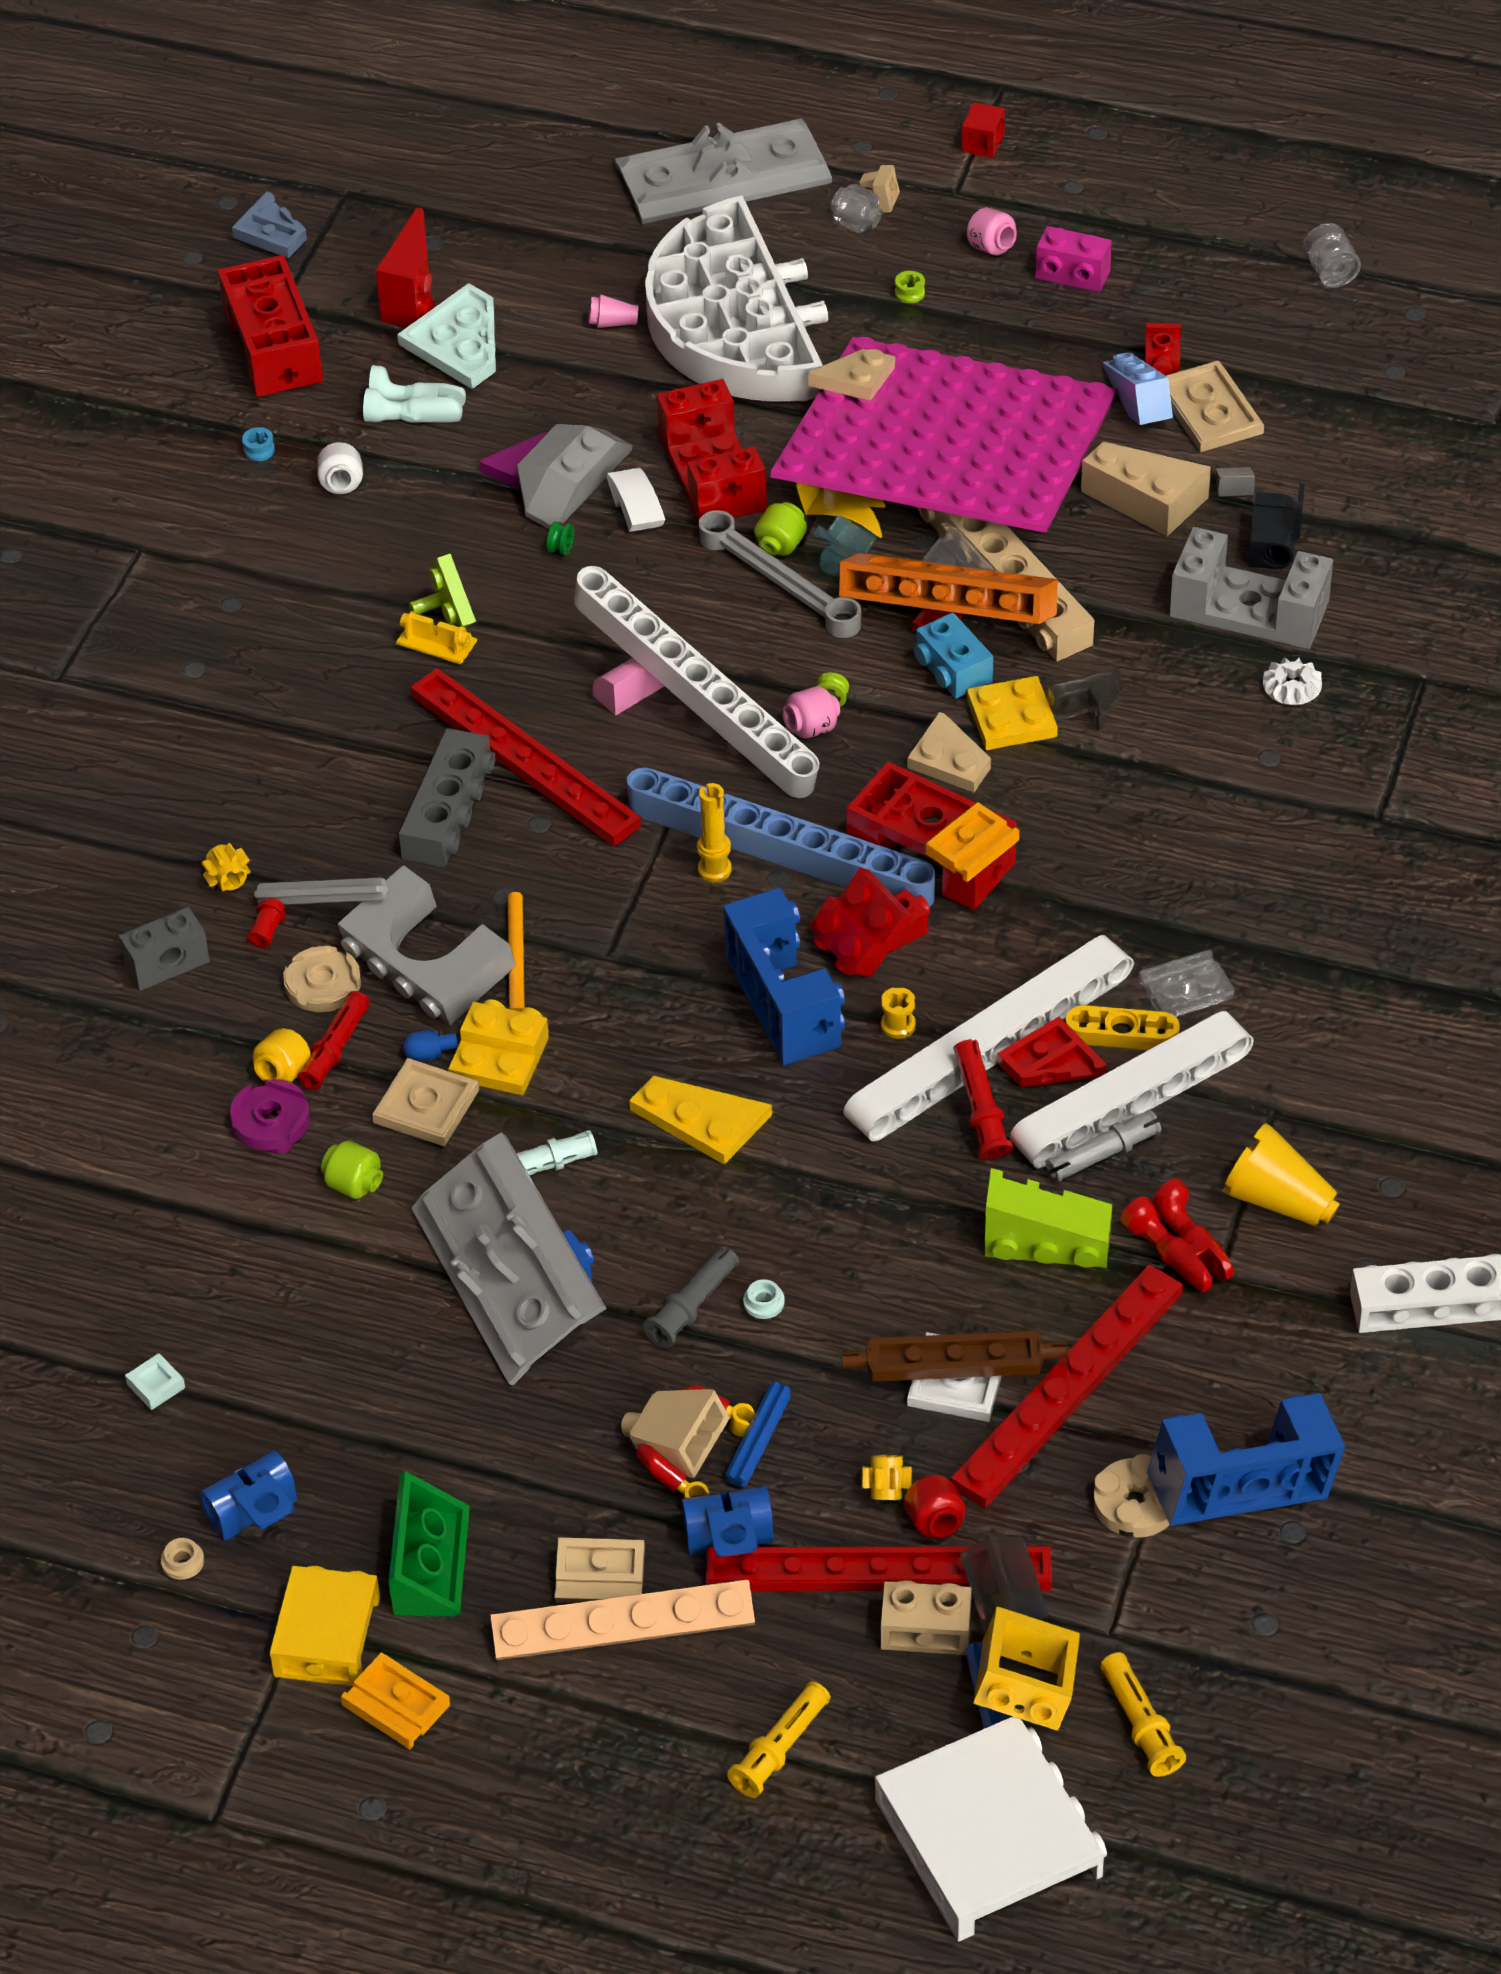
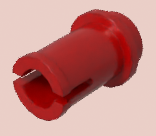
(270, 914)

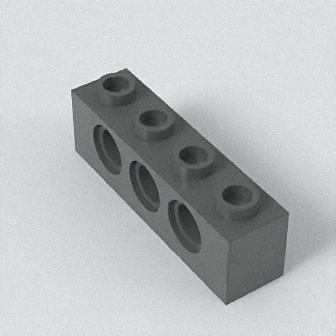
(446, 798)

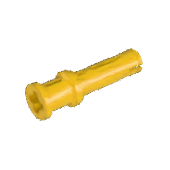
(713, 844)
(1149, 1728)
(768, 1752)

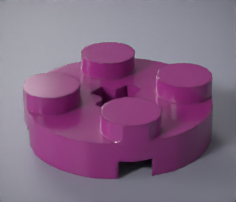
(274, 1133)

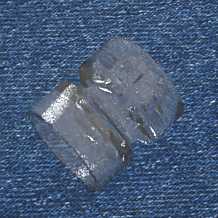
(1332, 255)

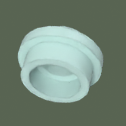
(763, 1291)

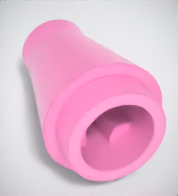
(611, 312)

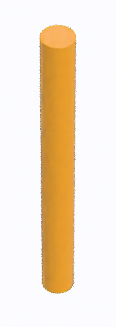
(515, 940)

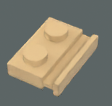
(598, 1569)

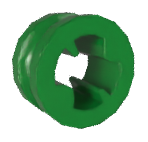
(560, 538)

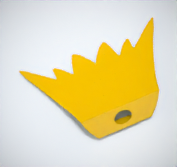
(834, 503)

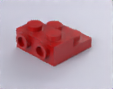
(860, 924)

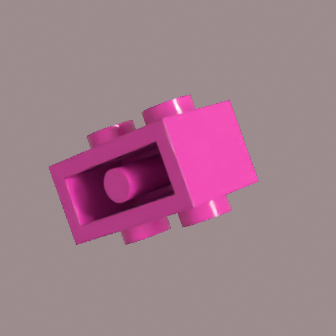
(1070, 256)

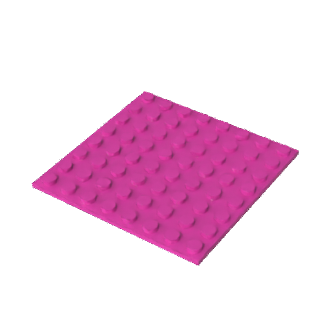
(951, 437)

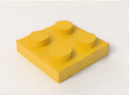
(1011, 713)

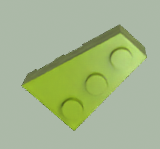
(1045, 1225)

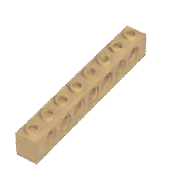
(1060, 635)

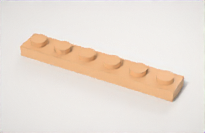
(622, 1619)

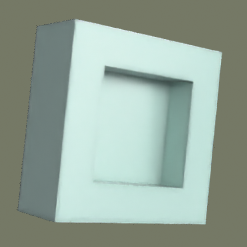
(155, 1381)

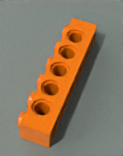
(948, 588)

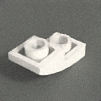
(637, 499)

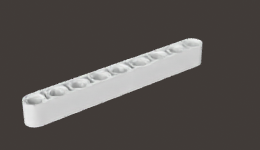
(696, 682)
(935, 1069)

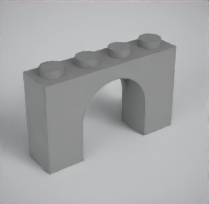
(440, 985)

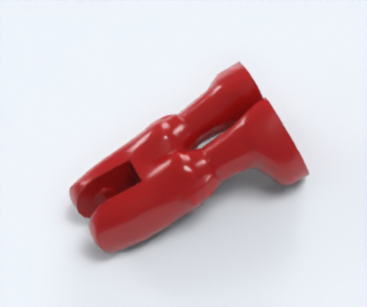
(1182, 1252)

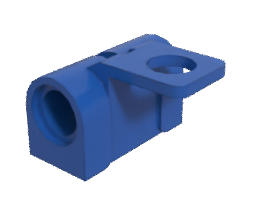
(251, 1495)
(728, 1521)

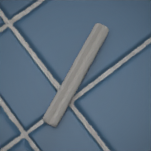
(324, 891)

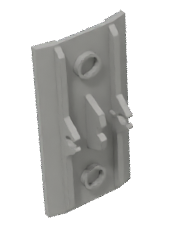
(718, 168)
(506, 1256)

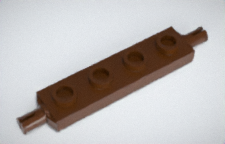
(955, 1356)

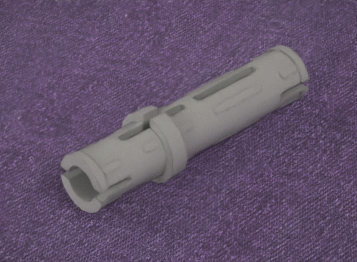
(1117, 1139)

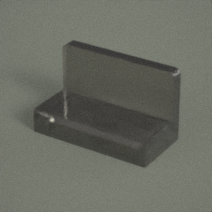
(1003, 1577)

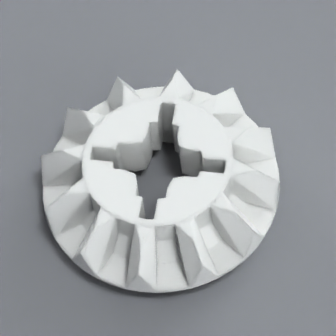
(1293, 691)

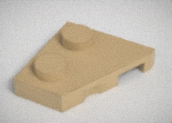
(855, 374)
(949, 755)

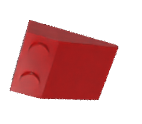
(405, 276)

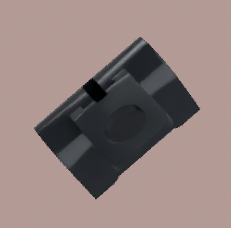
(1275, 529)

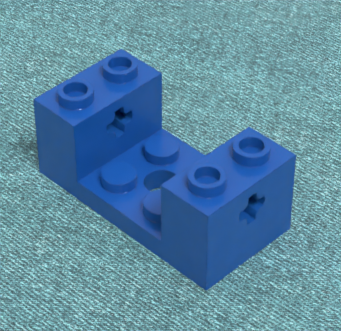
(796, 1014)
(1203, 1484)

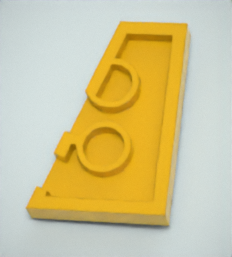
(700, 1116)

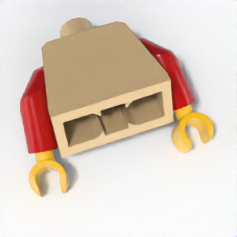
(679, 1432)

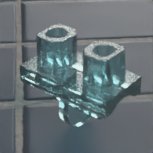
(844, 542)

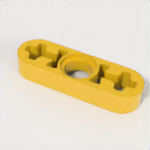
(1111, 1016)

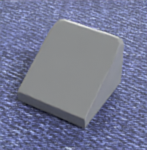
(1235, 481)

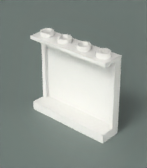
(987, 1822)

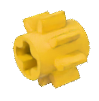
(226, 867)
(886, 1477)

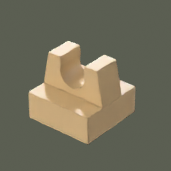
(884, 185)

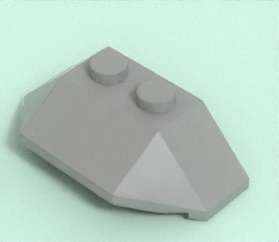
(567, 470)

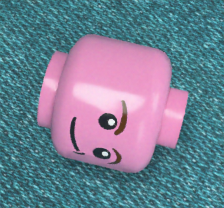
(991, 231)
(811, 712)

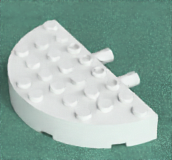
(725, 308)

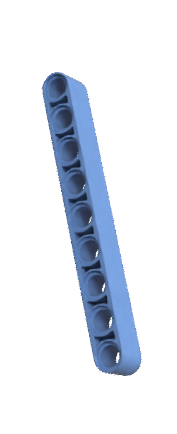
(778, 836)

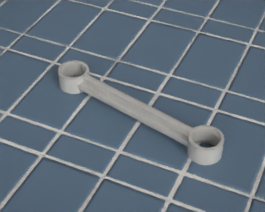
(780, 574)

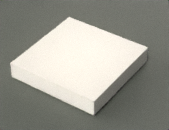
(956, 1396)

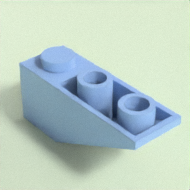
(1140, 388)

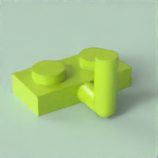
(451, 595)

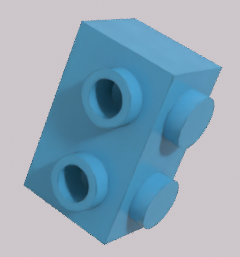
(953, 655)

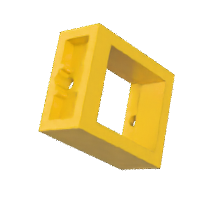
(1033, 1644)

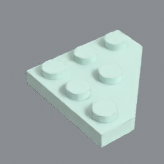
(457, 336)

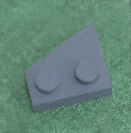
(270, 227)

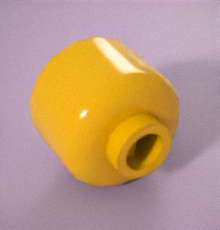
(281, 1055)

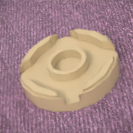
(321, 978)

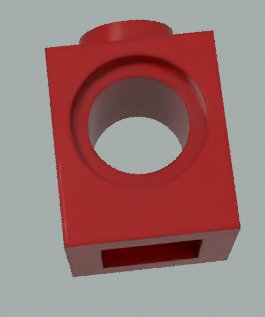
(983, 130)

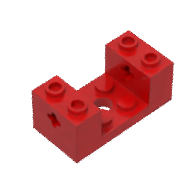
(273, 324)
(705, 452)
(893, 812)

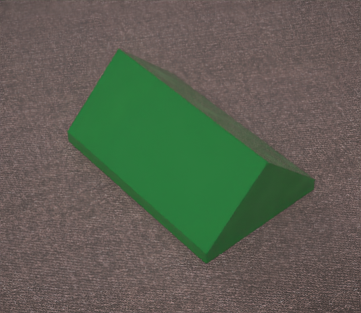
(427, 1550)

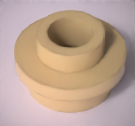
(178, 1550)

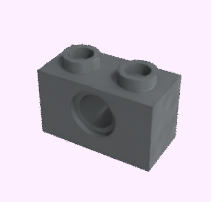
(164, 948)

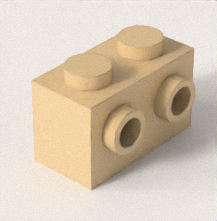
(926, 1617)

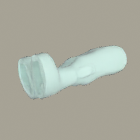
(412, 402)

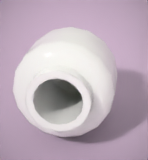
(339, 468)

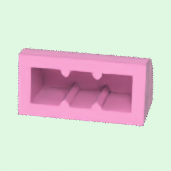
(625, 686)

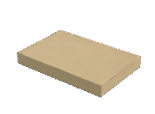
(1212, 407)

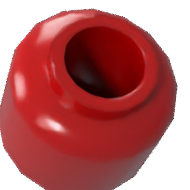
(935, 1506)

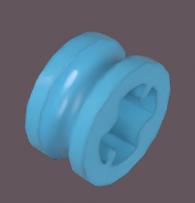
(258, 444)

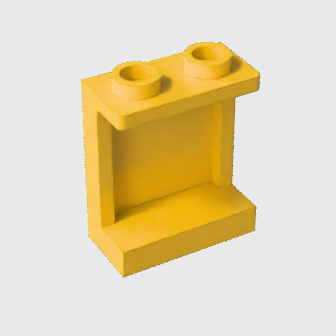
(323, 1625)

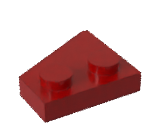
(1050, 1056)

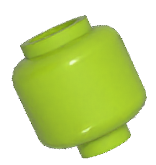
(780, 529)
(352, 1169)

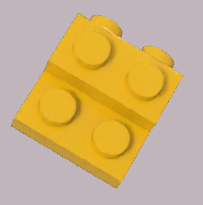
(500, 1046)

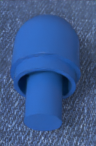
(427, 1045)

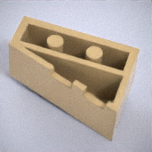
(1145, 485)

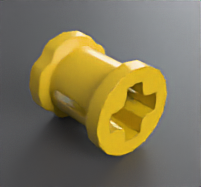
(898, 1009)

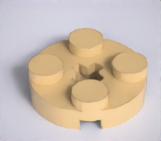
(1113, 1508)

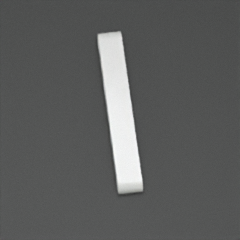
(1132, 1088)

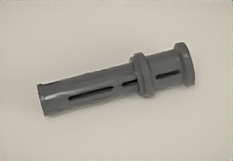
(681, 1307)

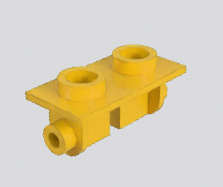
(440, 641)

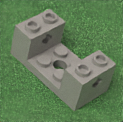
(1214, 594)

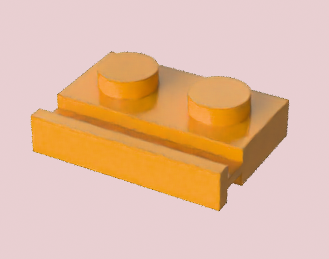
(972, 841)
(395, 1700)

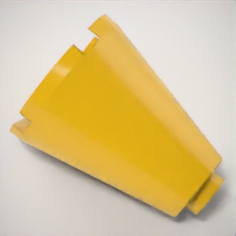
(1281, 1180)

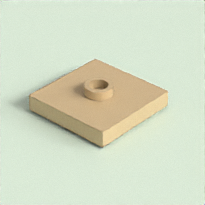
(426, 1102)

